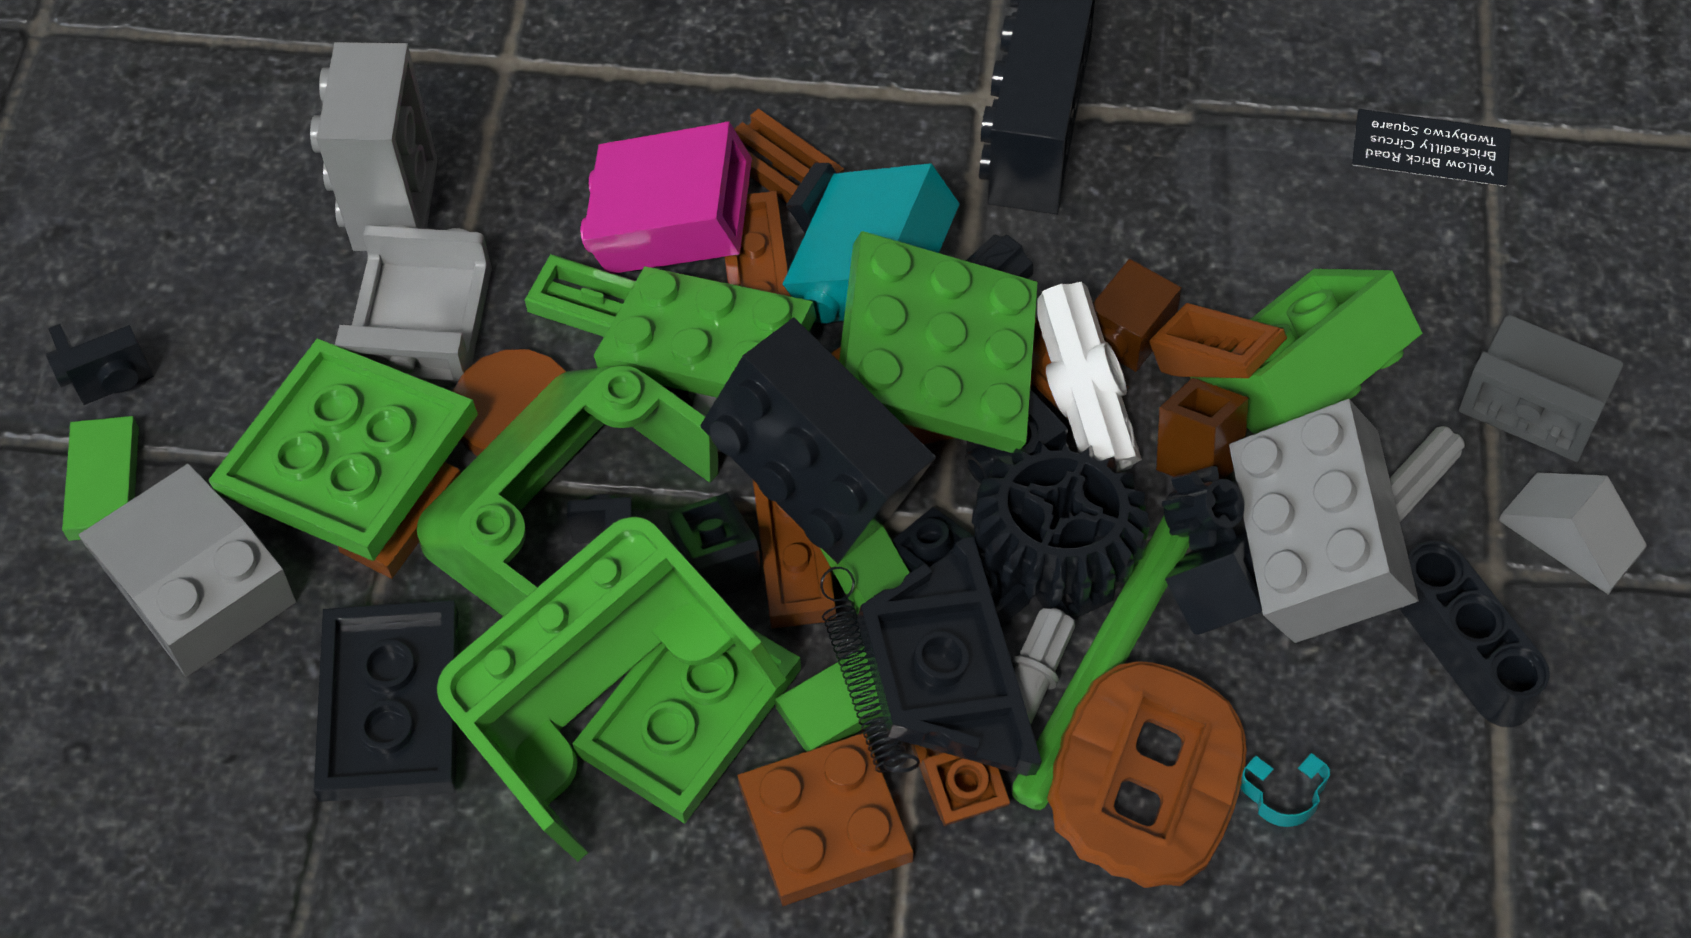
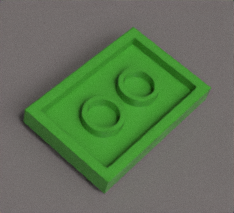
(693, 328)
(681, 724)

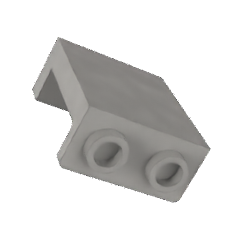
(420, 301)

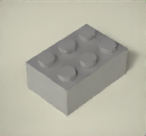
(374, 139)
(1322, 522)

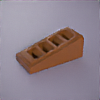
(1213, 344)

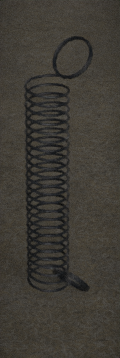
(890, 756)

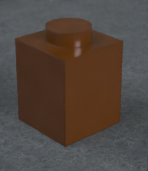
(1134, 310)
(1199, 427)

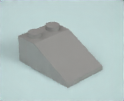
(189, 568)

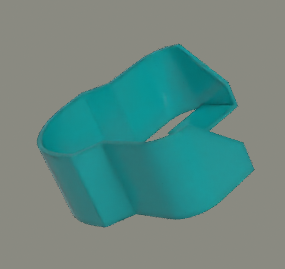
(1261, 769)

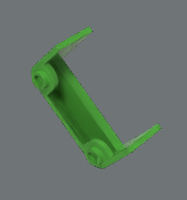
(478, 520)
(573, 644)

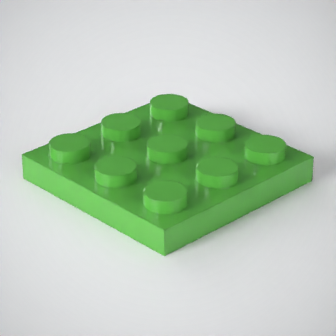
(941, 340)
(344, 448)

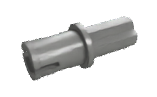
(1041, 655)

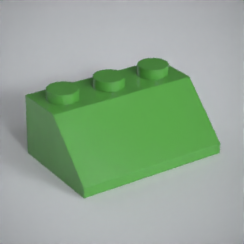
(1337, 335)

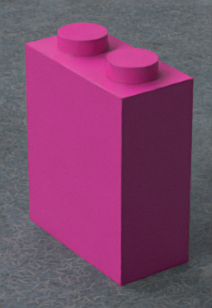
(667, 198)

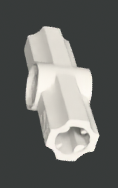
(1086, 375)

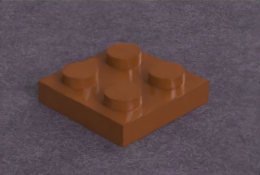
(824, 819)

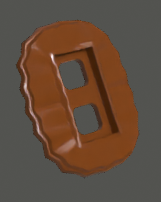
(1193, 793)

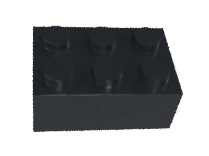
(815, 440)

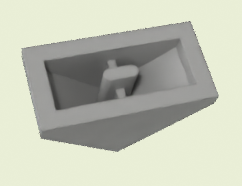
(1578, 524)

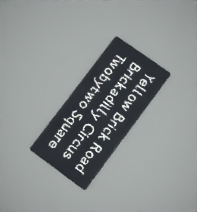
(1432, 147)

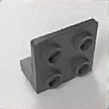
(1541, 387)

